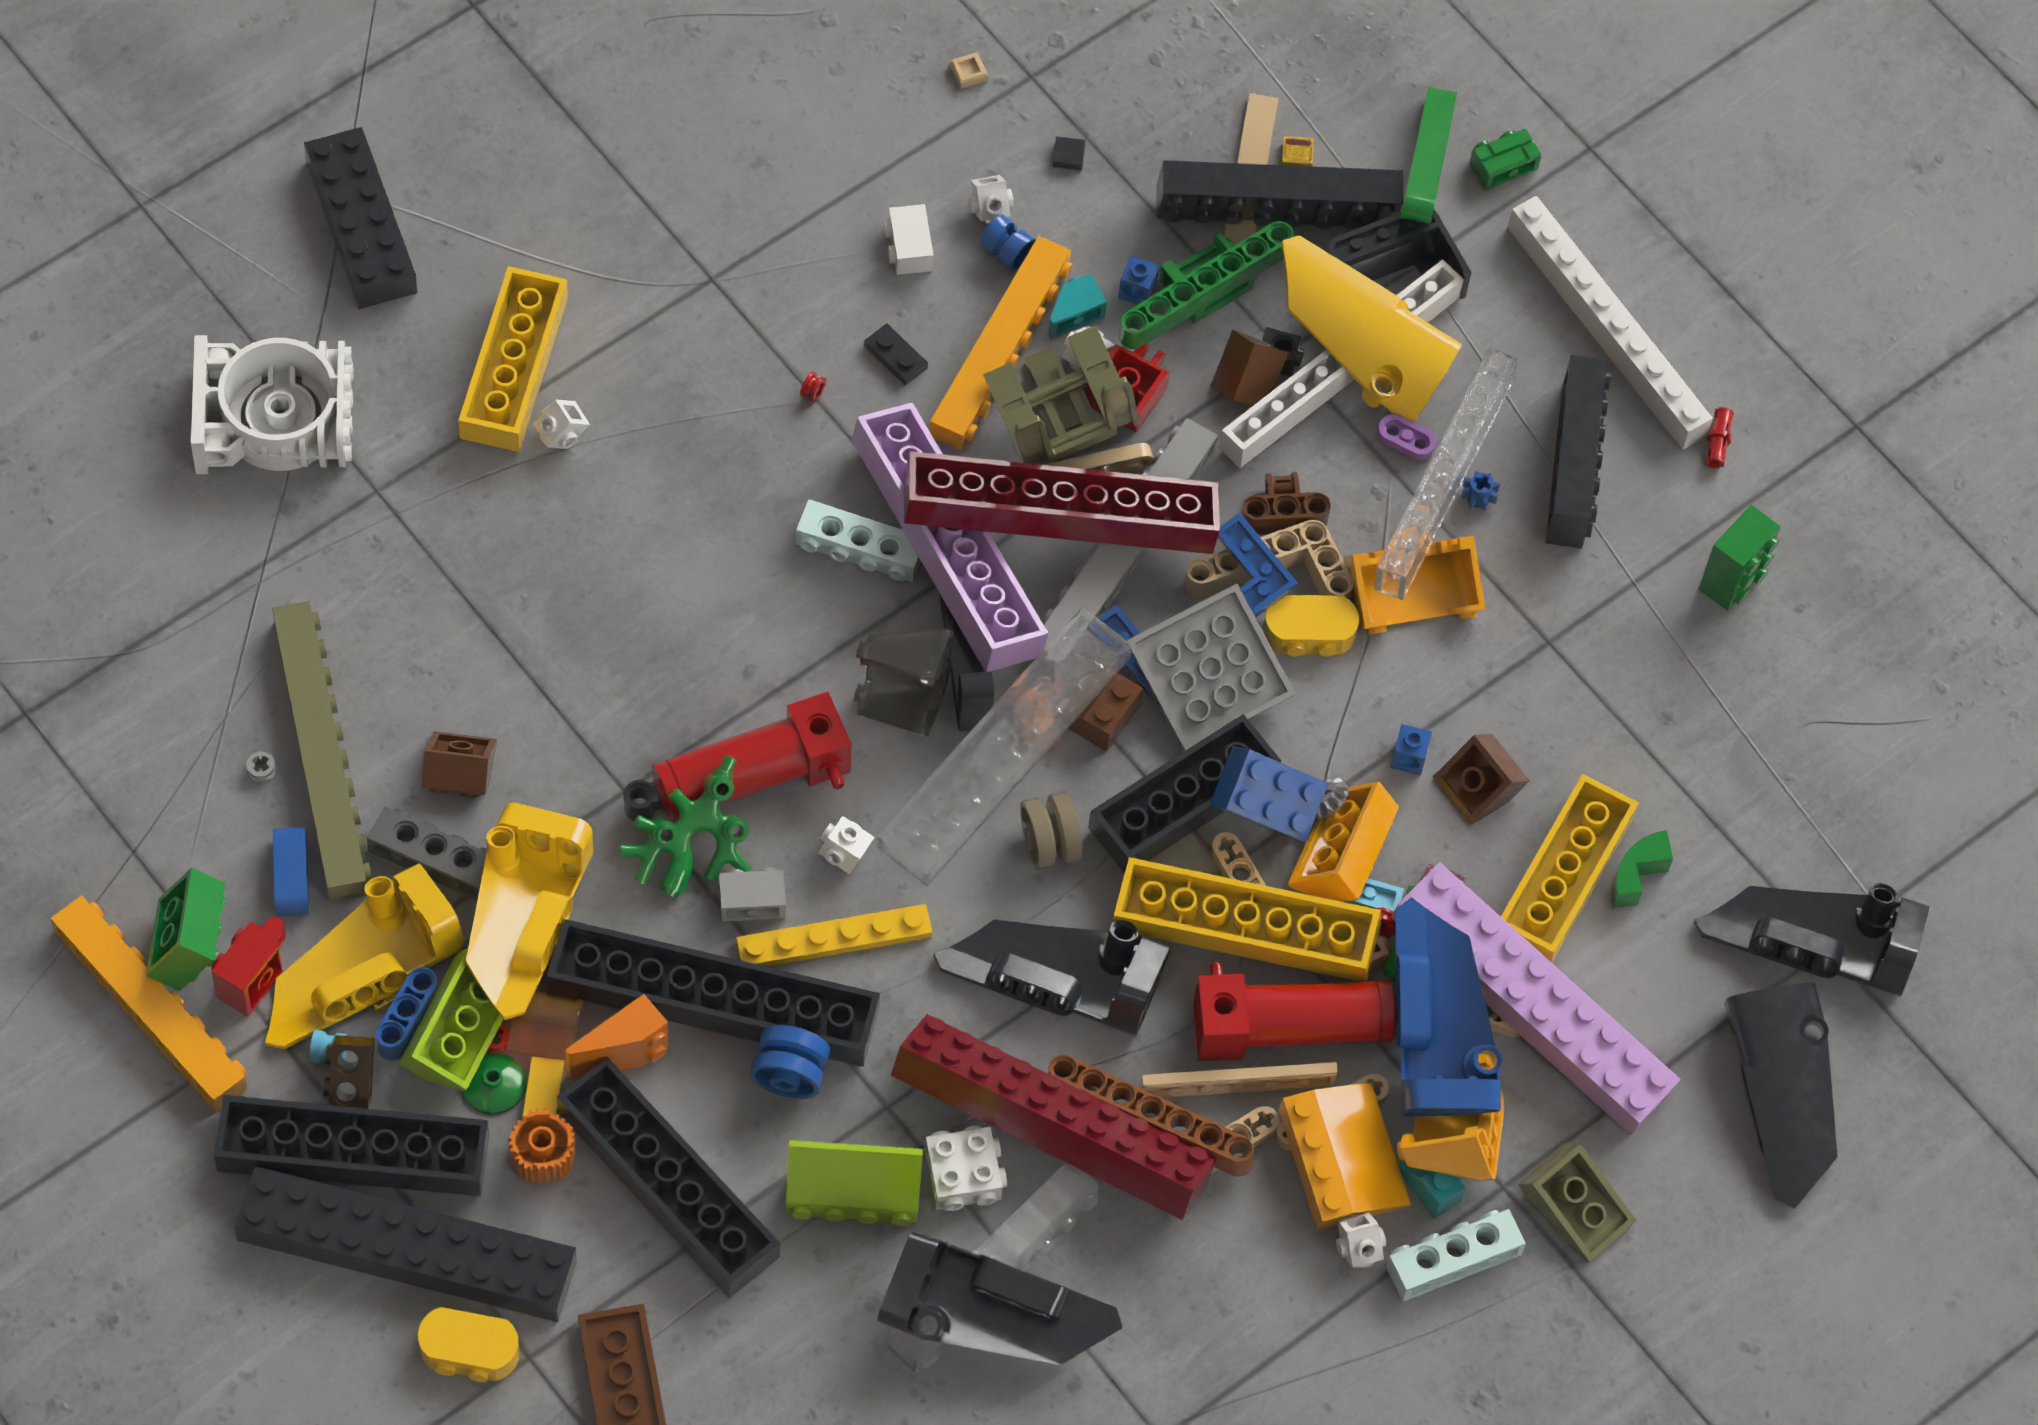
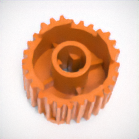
(547, 1162)

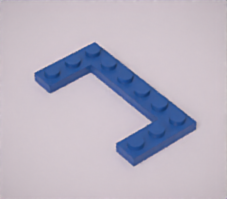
(1267, 585)

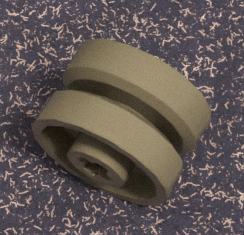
(1051, 830)

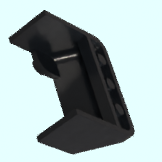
(1398, 244)

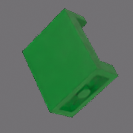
(1171, 273)

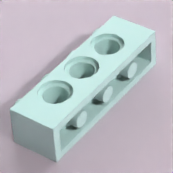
(854, 528)
(1414, 1280)

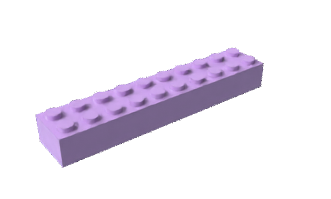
(960, 562)
(1550, 1007)

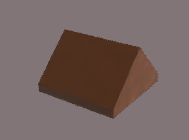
(1248, 368)

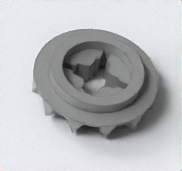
(1333, 798)

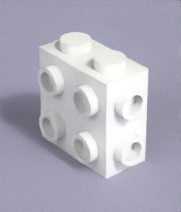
(964, 1168)

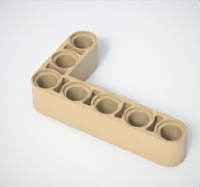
(1300, 552)

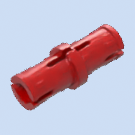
(1719, 437)

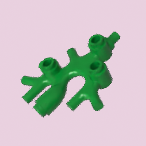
(694, 817)

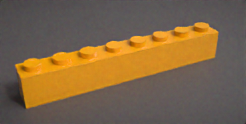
(1001, 342)
(149, 1003)

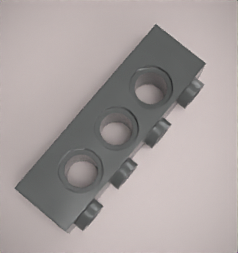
(442, 868)

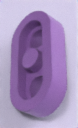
(1408, 436)

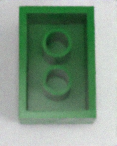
(1740, 558)
(186, 929)

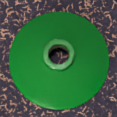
(499, 1095)

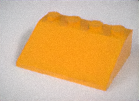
(1343, 1153)

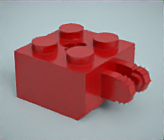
(1145, 378)
(249, 965)

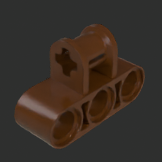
(1284, 494)

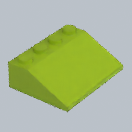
(853, 1182)

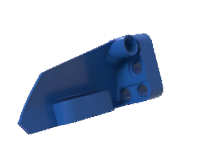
(1441, 1020)

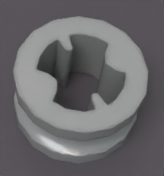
(260, 757)

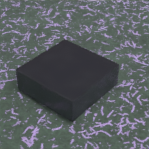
(1069, 153)

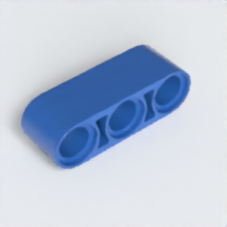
(290, 871)
(407, 999)

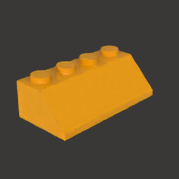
(1345, 845)

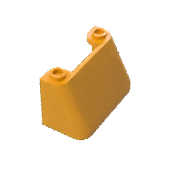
(1443, 586)
(1456, 1144)

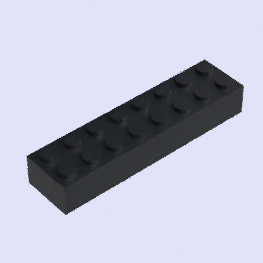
(1277, 193)
(353, 1145)
(668, 1177)

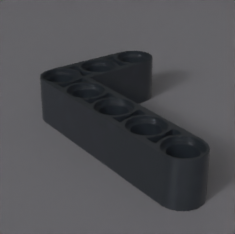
(970, 683)

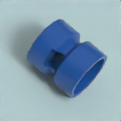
(1004, 239)

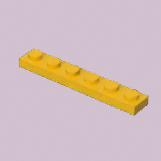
(836, 936)

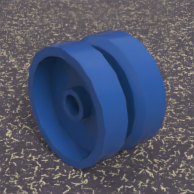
(790, 1061)

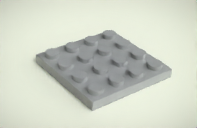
(1210, 666)

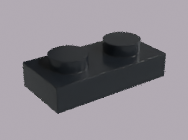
(895, 354)

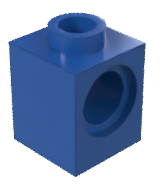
(1138, 280)
(1411, 749)

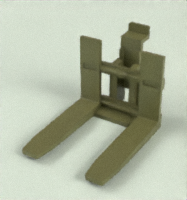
(1063, 401)

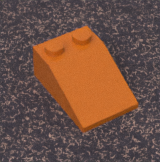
(627, 1038)

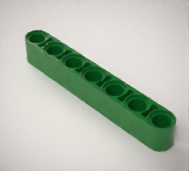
(1429, 155)
(1200, 296)

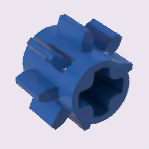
(1472, 491)

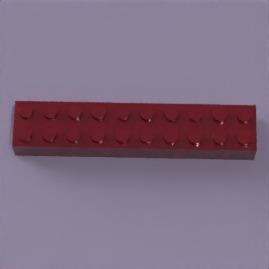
(1061, 502)
(1054, 1116)

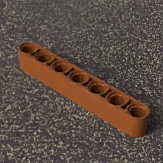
(1168, 1114)

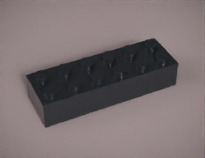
(360, 218)
(1578, 452)
(1171, 798)

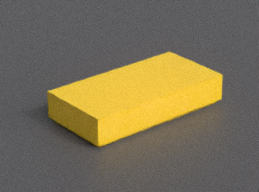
(544, 1084)

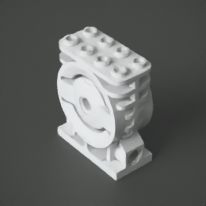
(272, 441)

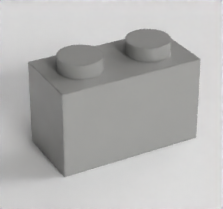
(752, 895)

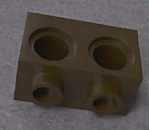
(357, 1073)

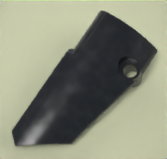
(1825, 933)
(1064, 969)
(1787, 1083)
(991, 1304)

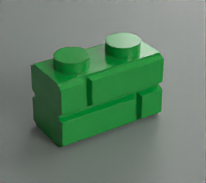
(1504, 158)

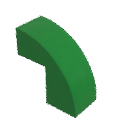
(1645, 857)

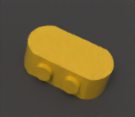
(1311, 625)
(468, 1344)

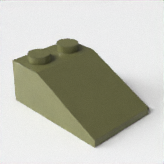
(1577, 1200)

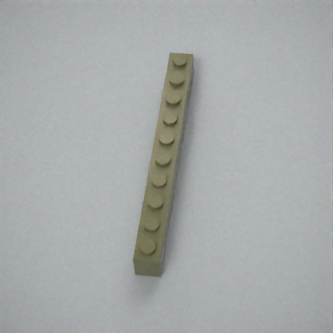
(320, 751)

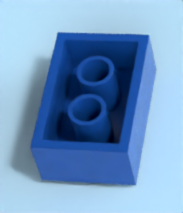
(1269, 793)

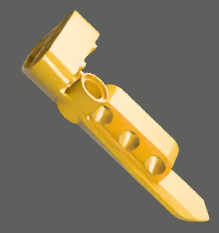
(1366, 329)
(523, 899)
(391, 932)

